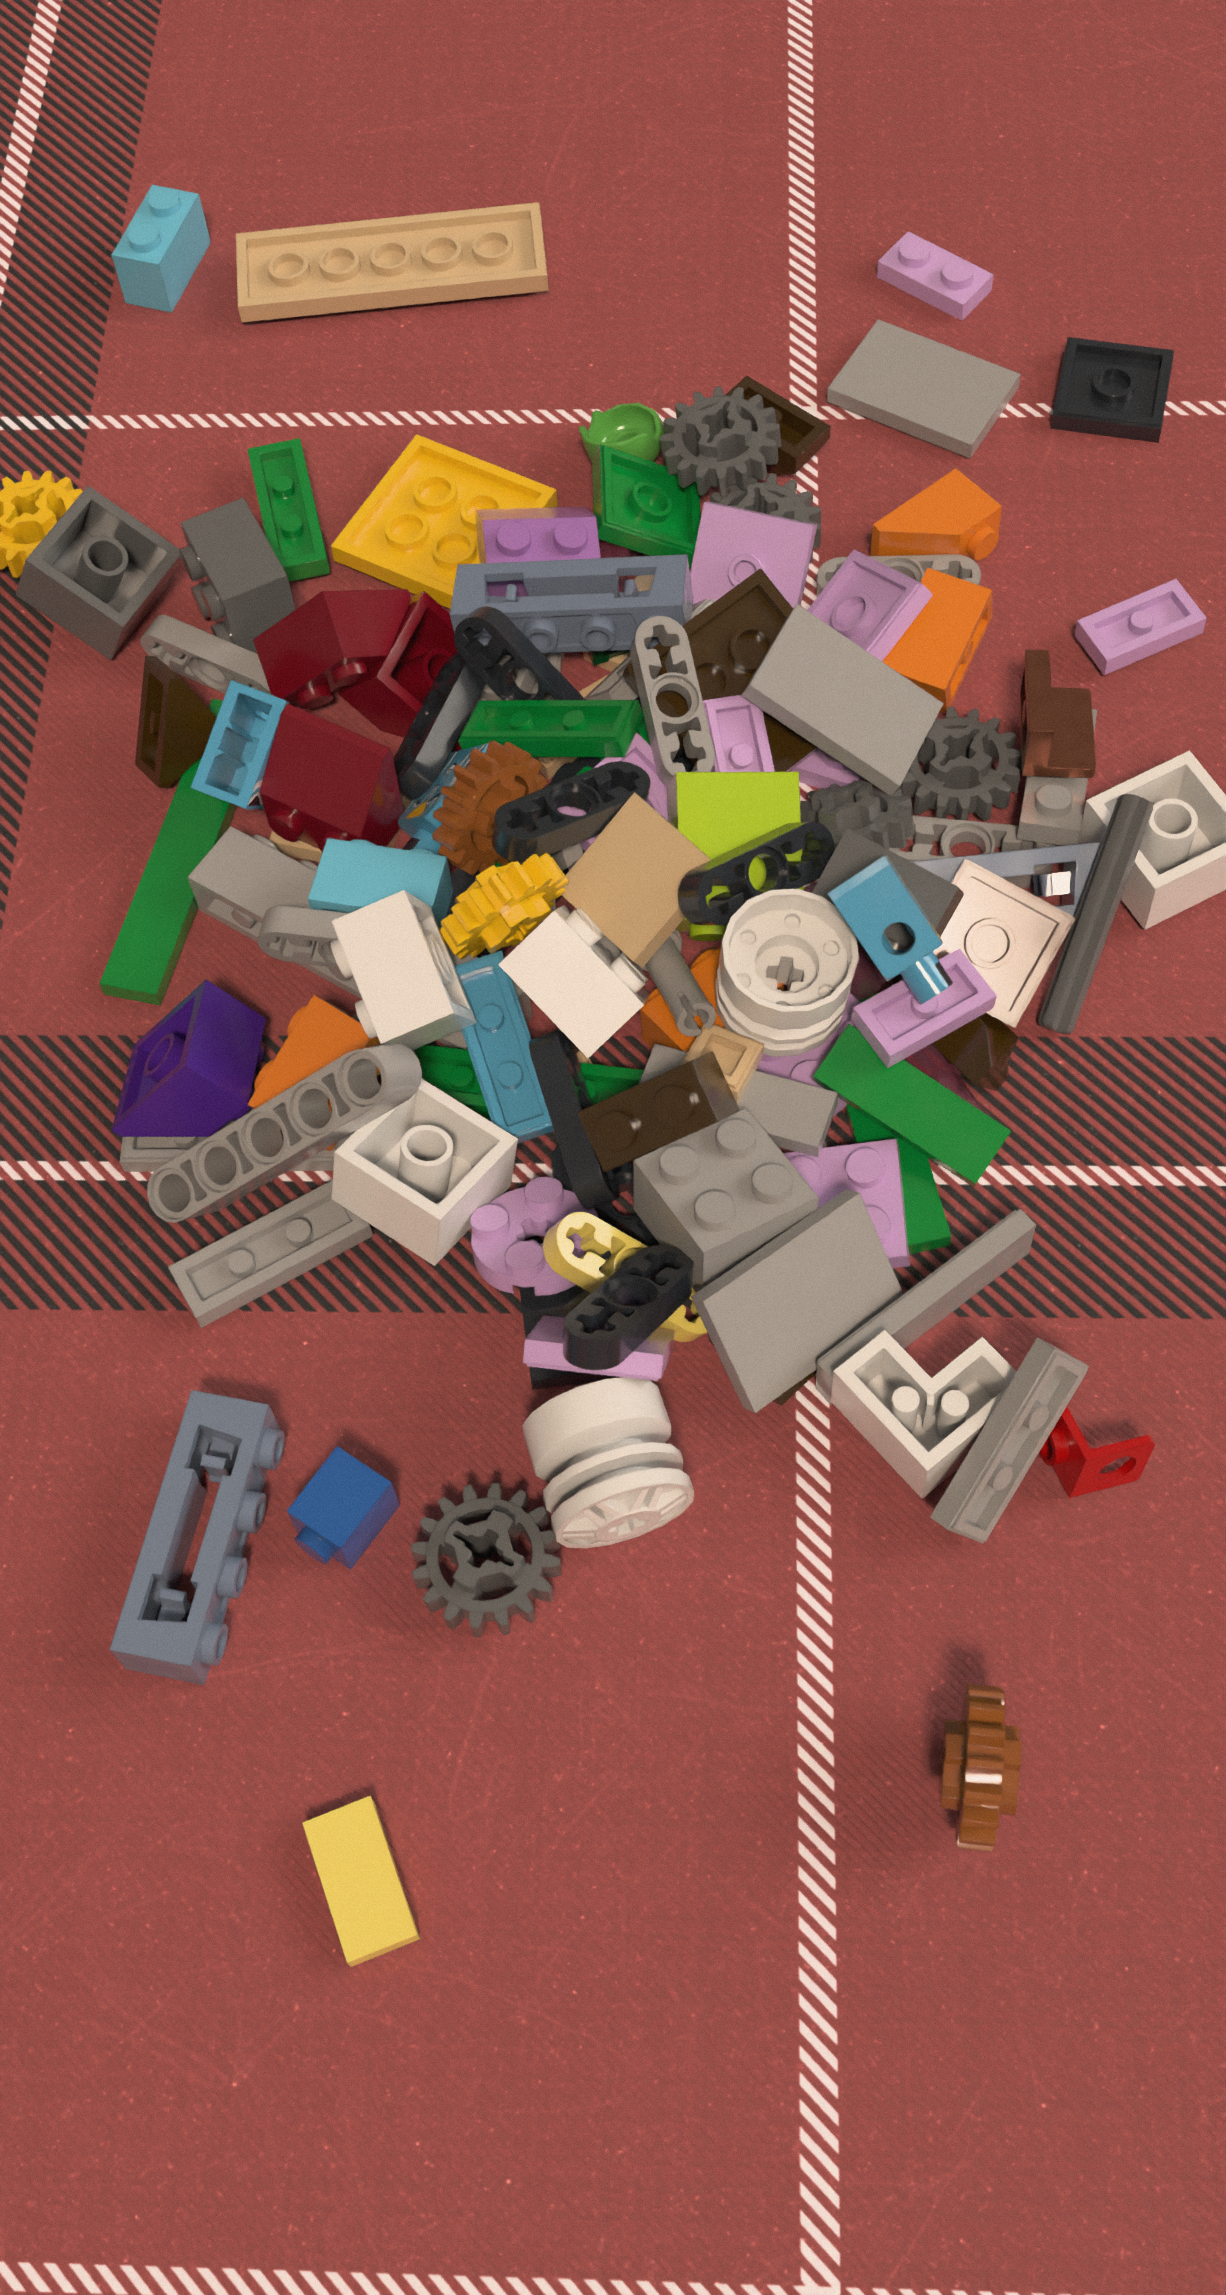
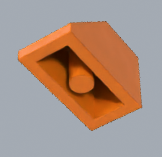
(940, 520)

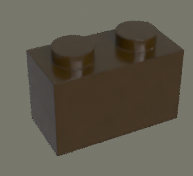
(658, 1111)

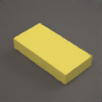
(360, 1881)

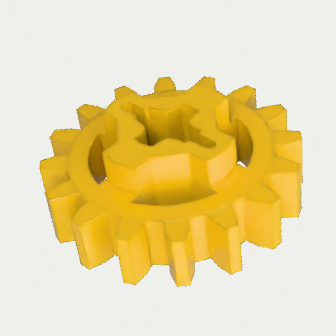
(29, 513)
(503, 906)

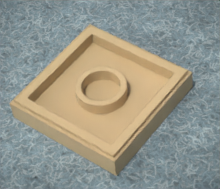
(633, 879)

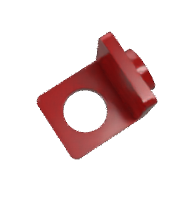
(1080, 1466)

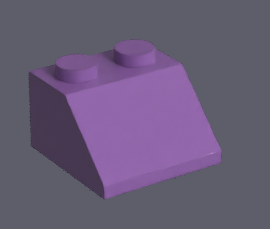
(534, 536)

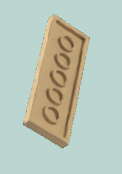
(390, 262)

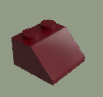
(329, 643)
(403, 678)
(329, 783)

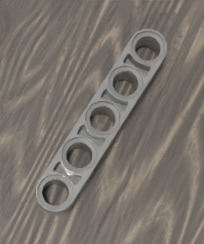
(207, 1175)

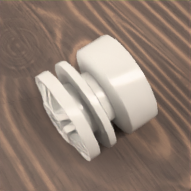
(789, 941)
(607, 1462)

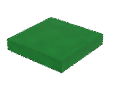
(643, 505)

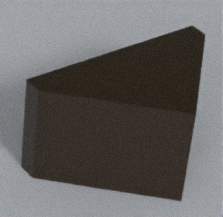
(171, 725)

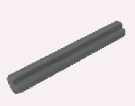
(1095, 913)

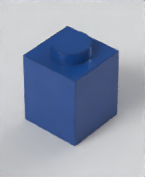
(342, 1509)

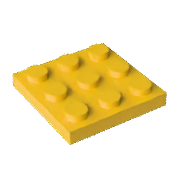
(424, 517)

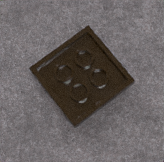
(726, 650)

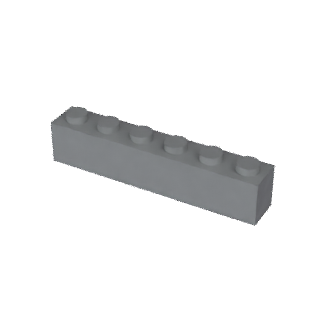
(250, 875)

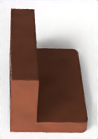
(1054, 723)

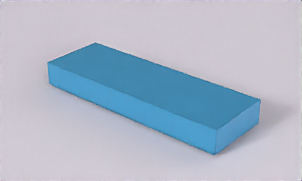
(501, 1050)

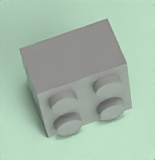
(720, 1194)

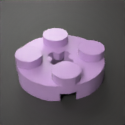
(511, 1218)

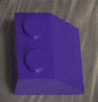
(192, 1068)

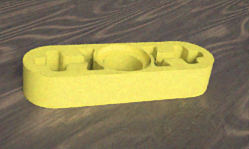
(584, 1271)

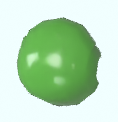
(625, 428)

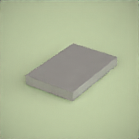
(923, 388)
(843, 700)
(797, 1299)

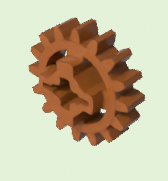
(472, 801)
(980, 1767)

